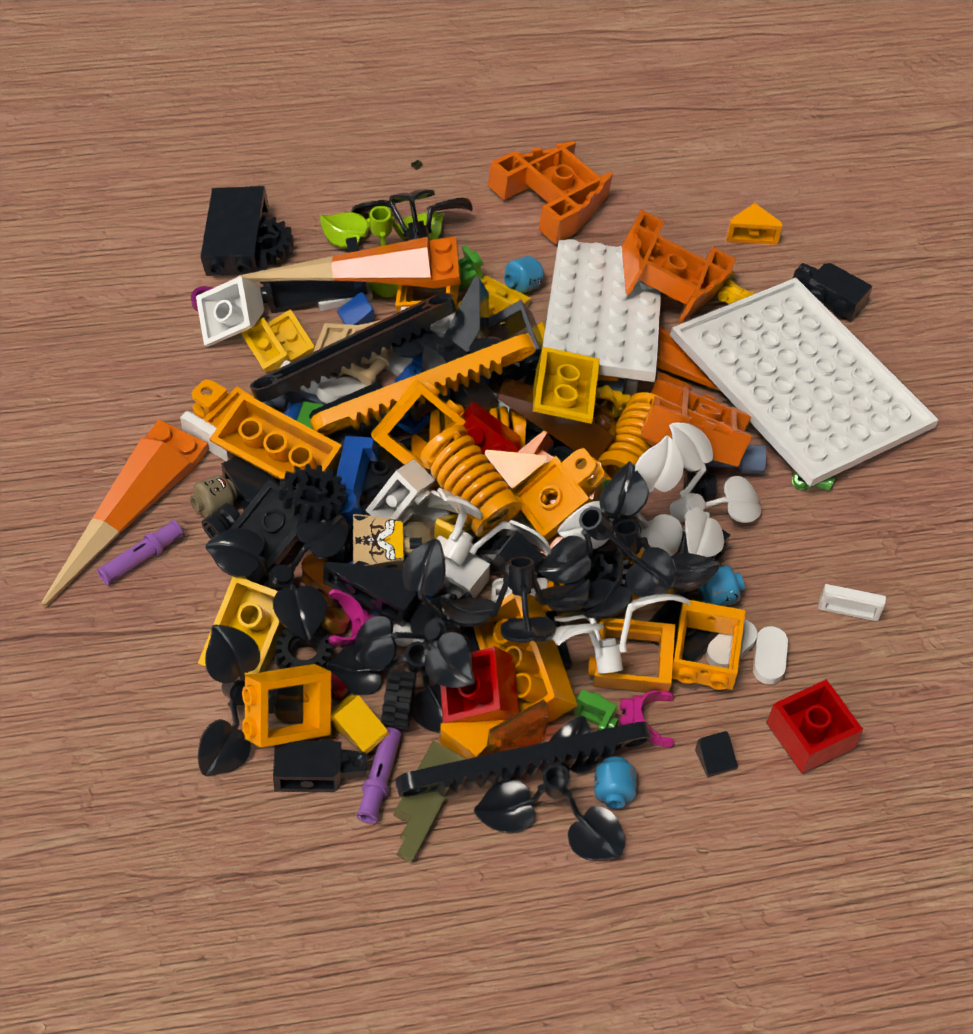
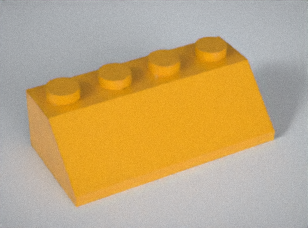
(273, 439)
(537, 669)

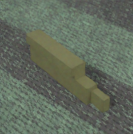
(422, 808)

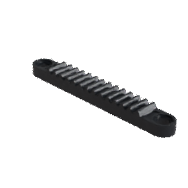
(353, 348)
(522, 760)

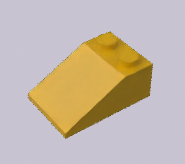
(565, 385)
(251, 610)

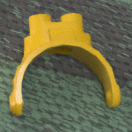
(731, 292)
(614, 400)

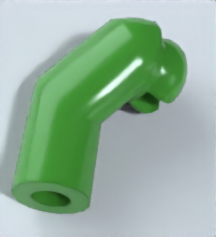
(800, 484)

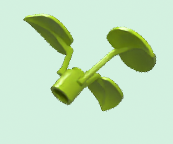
(348, 225)

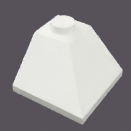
(229, 309)

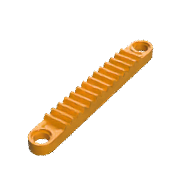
(442, 377)

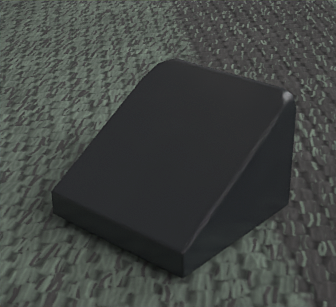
(716, 754)

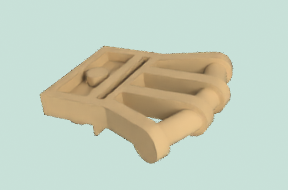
(334, 332)

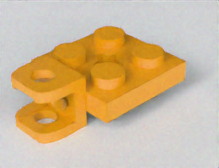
(216, 404)
(561, 478)

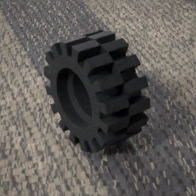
(290, 642)
(398, 699)

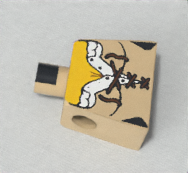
(381, 542)

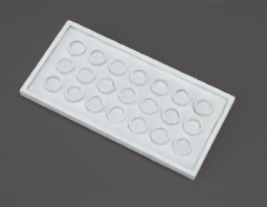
(597, 317)

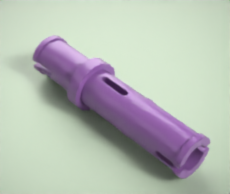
(151, 545)
(376, 786)

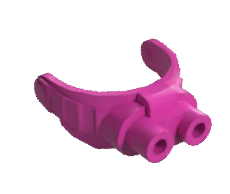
(356, 615)
(633, 713)

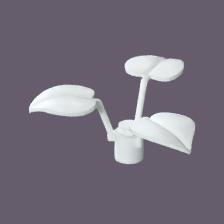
(661, 469)
(703, 533)
(459, 542)
(606, 650)

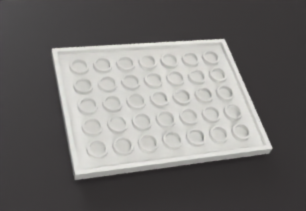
(803, 380)

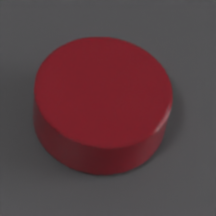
(338, 688)

